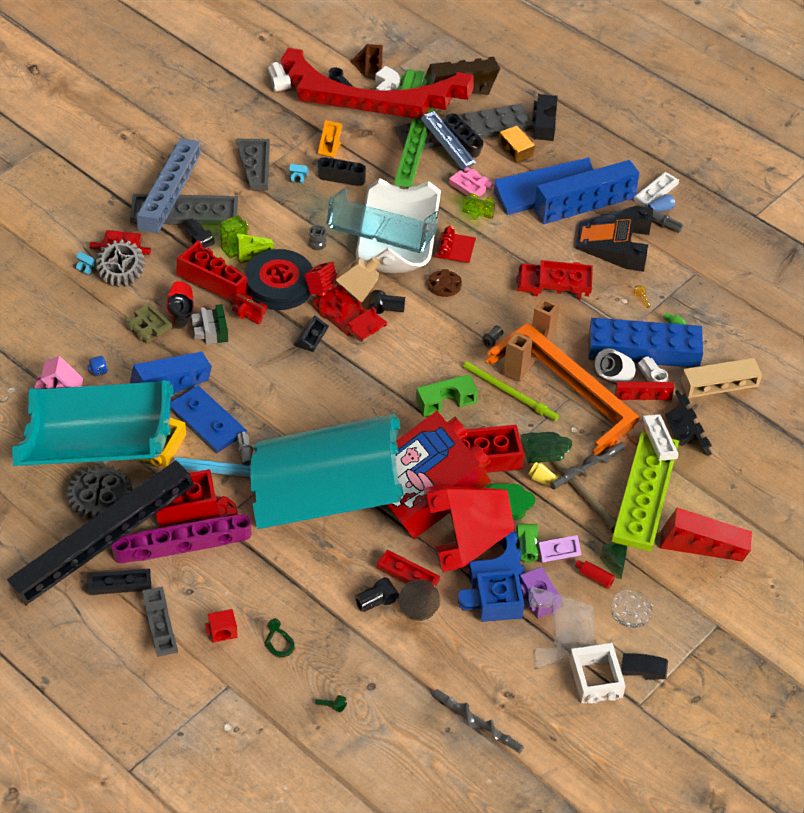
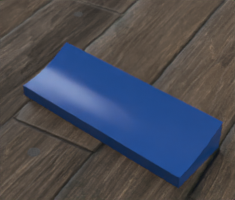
(518, 191)

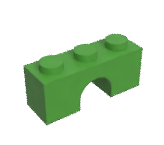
(460, 389)

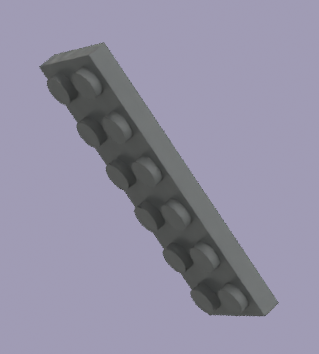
(203, 208)

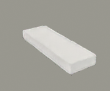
(656, 189)
(659, 437)

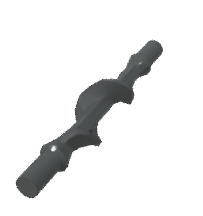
(587, 463)
(477, 723)

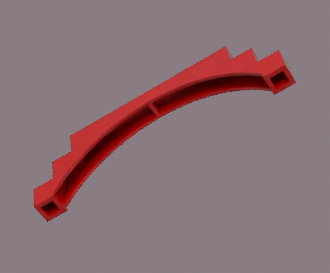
(408, 103)

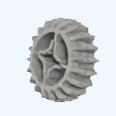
(105, 267)

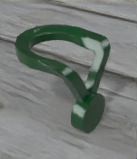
(274, 625)

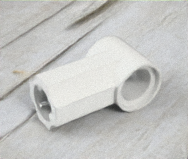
(279, 79)
(652, 371)

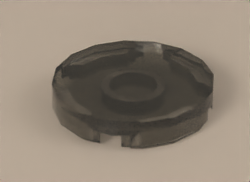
(419, 599)

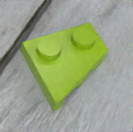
(250, 246)

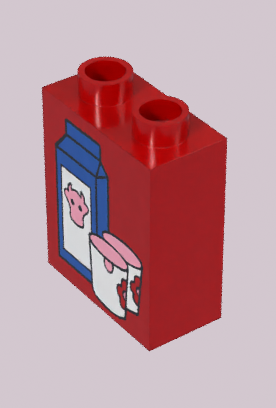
(431, 457)

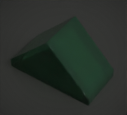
(614, 557)

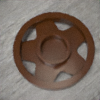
(444, 281)

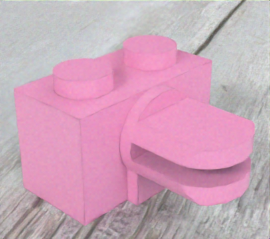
(58, 374)

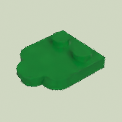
(519, 499)

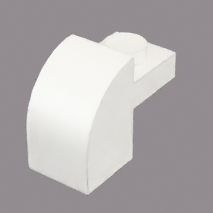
(387, 79)

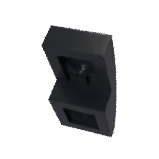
(642, 664)

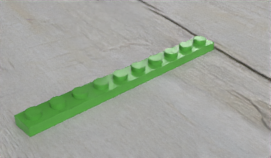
(412, 152)

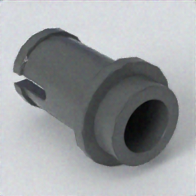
(490, 338)

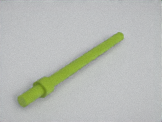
(540, 408)

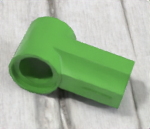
(527, 537)

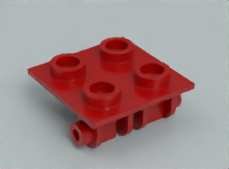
(455, 246)

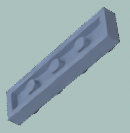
(448, 140)

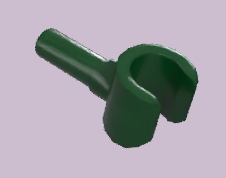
(338, 705)

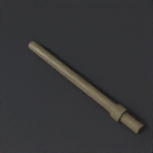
(611, 522)

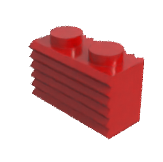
(321, 278)

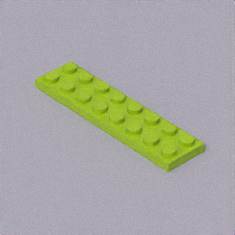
(643, 497)

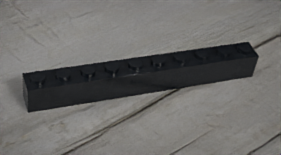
(100, 532)

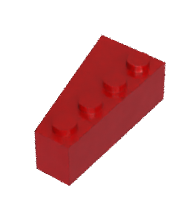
(210, 272)
(705, 536)

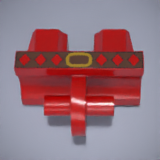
(246, 307)

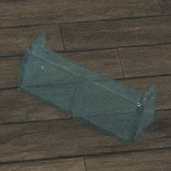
(380, 224)

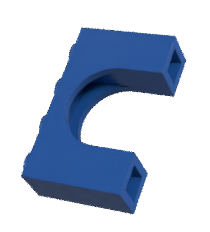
(506, 562)

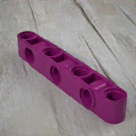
(182, 538)

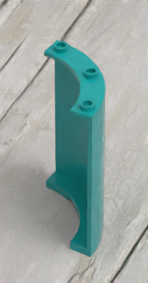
(95, 424)
(326, 471)

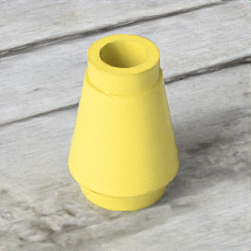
(542, 474)

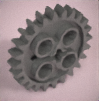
(85, 490)

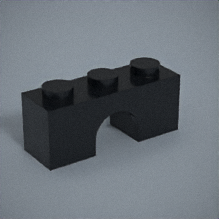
(544, 117)

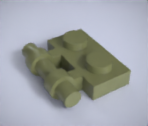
(151, 319)

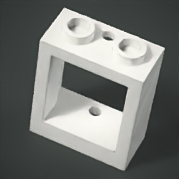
(595, 655)

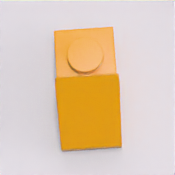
(330, 138)

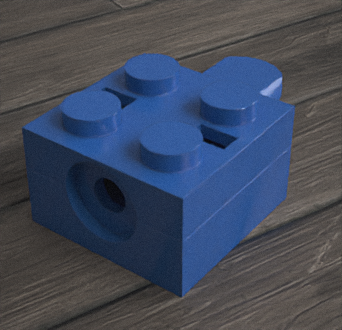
(495, 595)

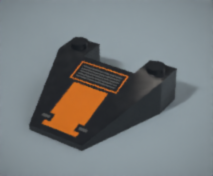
(611, 234)

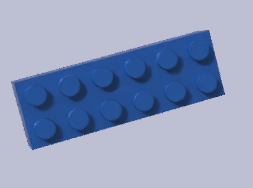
(586, 191)
(663, 342)

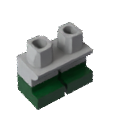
(214, 325)

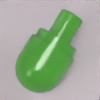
(675, 319)

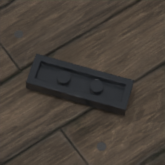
(119, 581)

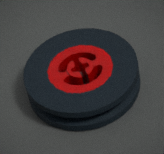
(278, 279)

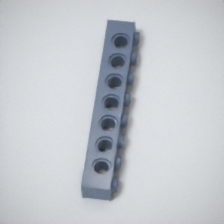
(168, 186)

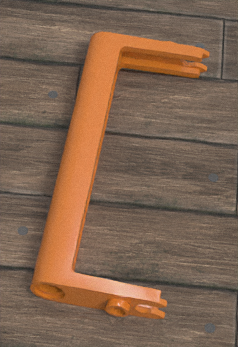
(579, 380)

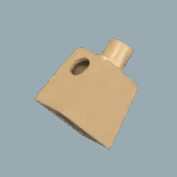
(359, 277)

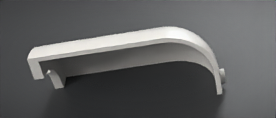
(416, 203)

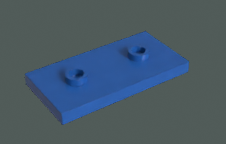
(207, 419)

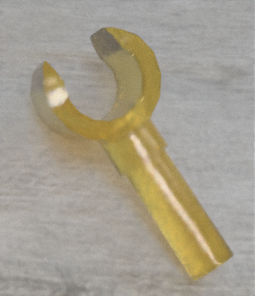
(641, 291)

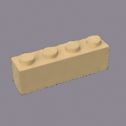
(721, 377)

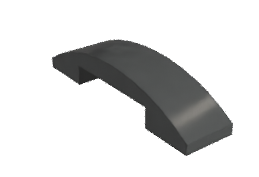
(159, 621)

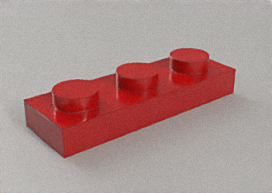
(644, 390)
(404, 569)

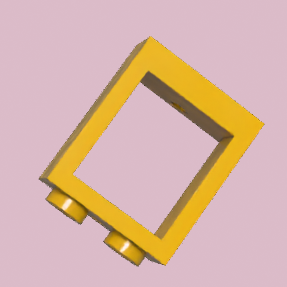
(177, 434)

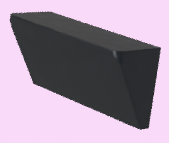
(311, 334)

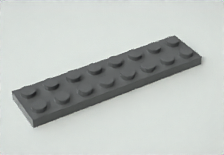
(484, 123)

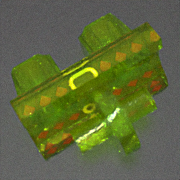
(478, 207)

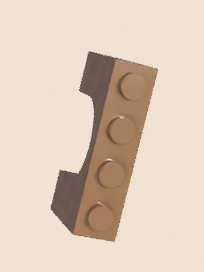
(518, 349)

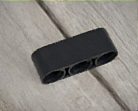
(470, 139)
(341, 171)

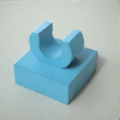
(298, 171)
(87, 261)

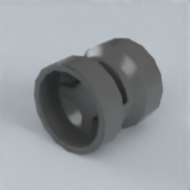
(317, 237)

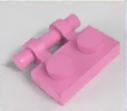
(470, 182)

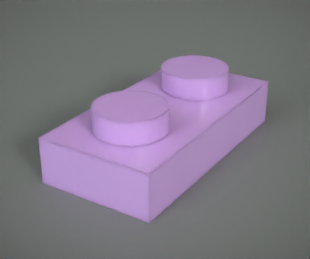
(559, 548)

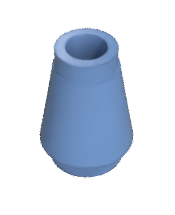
(663, 203)

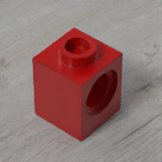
(221, 626)

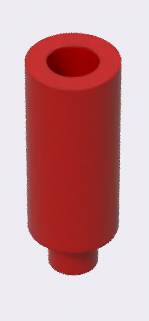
(595, 573)

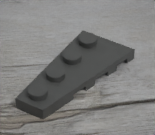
(255, 161)

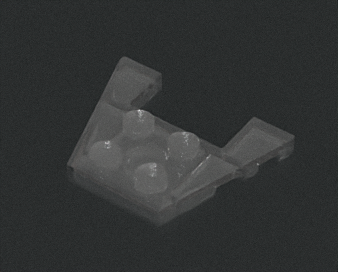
(571, 626)

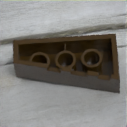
(483, 73)

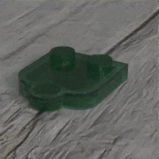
(545, 446)

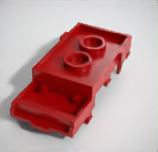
(555, 276)
(347, 314)

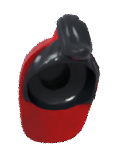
(180, 303)

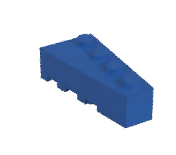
(181, 371)

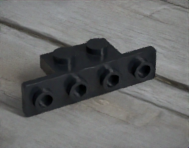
(684, 424)

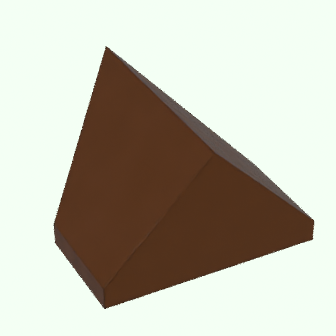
(369, 60)

